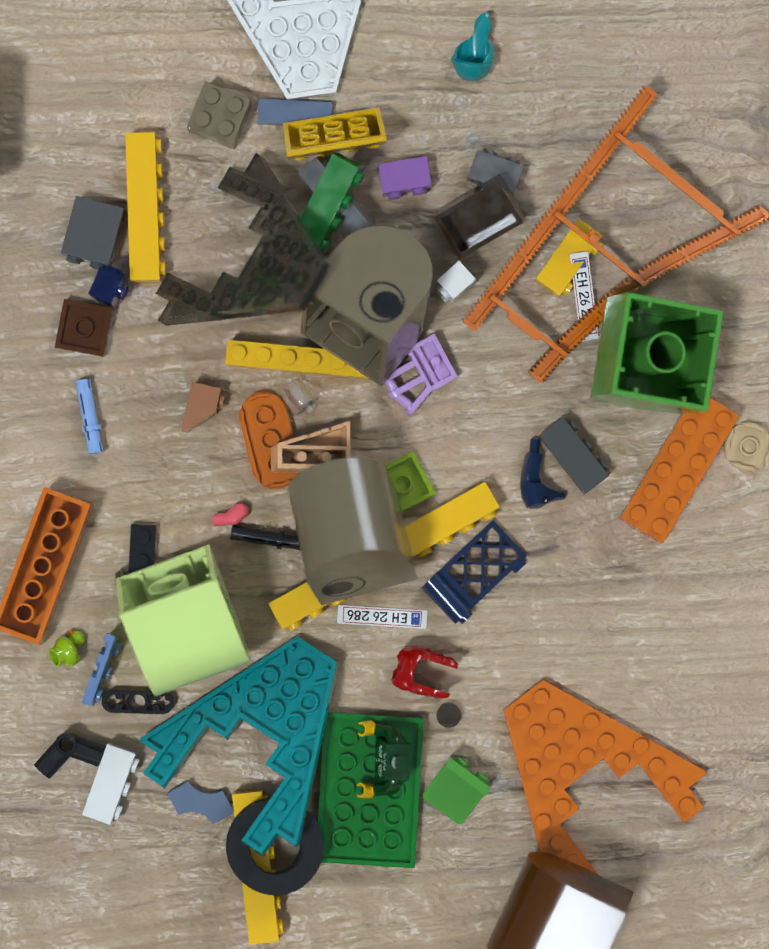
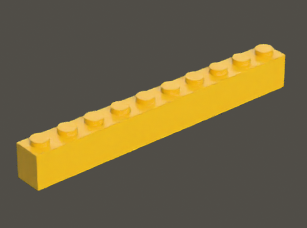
(422, 534)

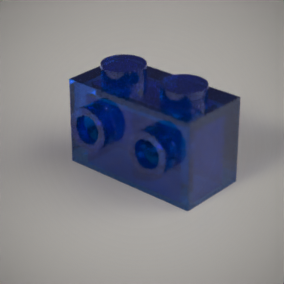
(109, 286)

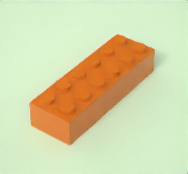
(677, 470)
(43, 565)

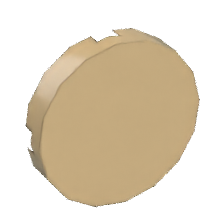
(747, 447)

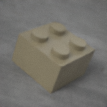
(219, 115)

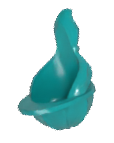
(475, 55)

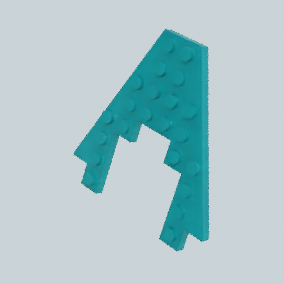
(282, 698)

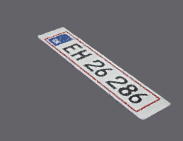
(583, 290)
(382, 616)

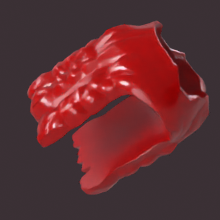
(407, 661)

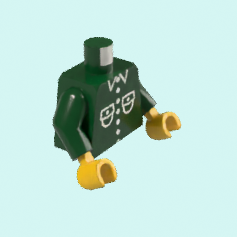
(391, 760)

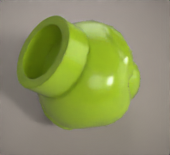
(65, 649)

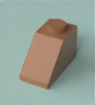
(201, 405)

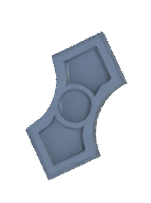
(190, 799)

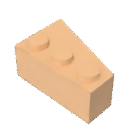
(311, 449)

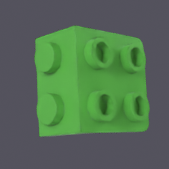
(456, 790)

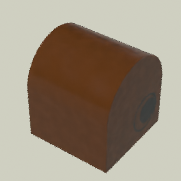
(560, 908)

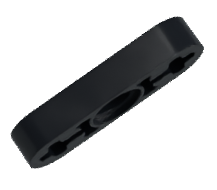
(119, 707)

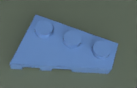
(93, 691)

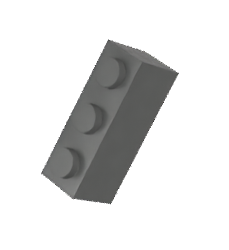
(574, 455)

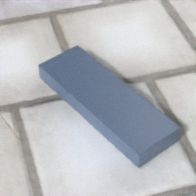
(282, 111)

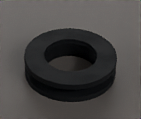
(279, 882)

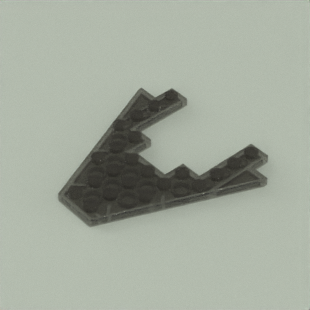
(279, 273)

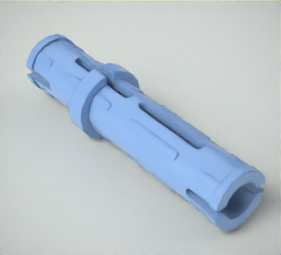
(88, 411)

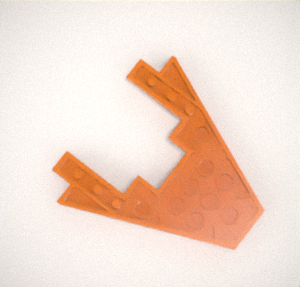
(562, 740)

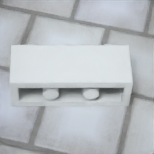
(111, 784)

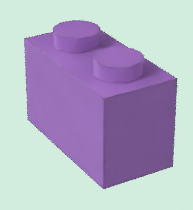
(404, 177)

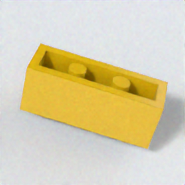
(559, 270)

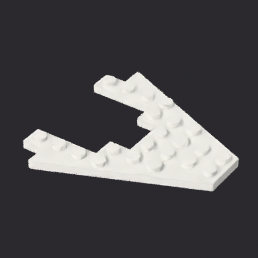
(300, 41)

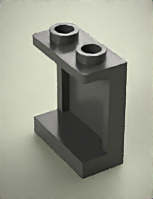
(92, 232)

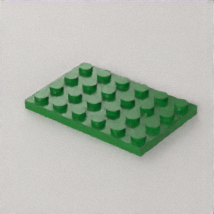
(374, 828)

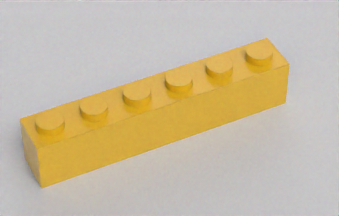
(143, 207)
(287, 359)
(259, 908)

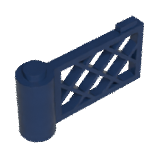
(451, 596)

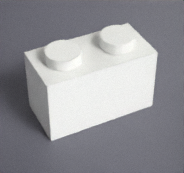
(454, 283)

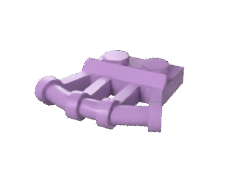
(433, 371)

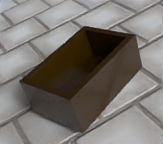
(479, 216)

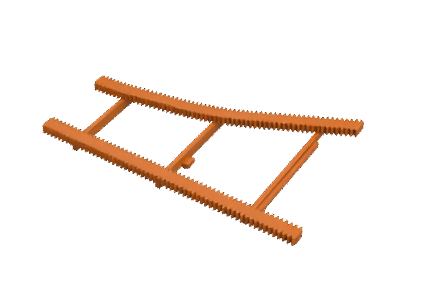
(643, 277)

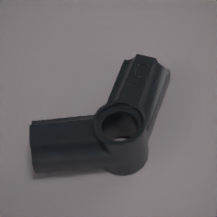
(56, 756)

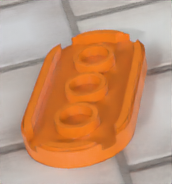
(263, 425)

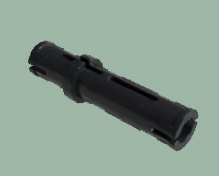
(266, 537)

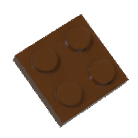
(83, 328)

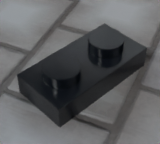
(142, 547)

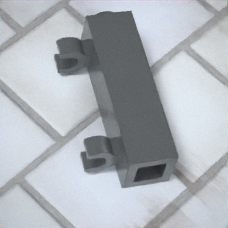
(355, 216)

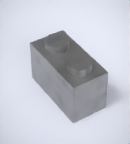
(488, 165)

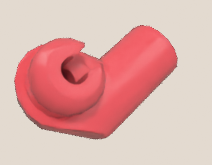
(232, 516)

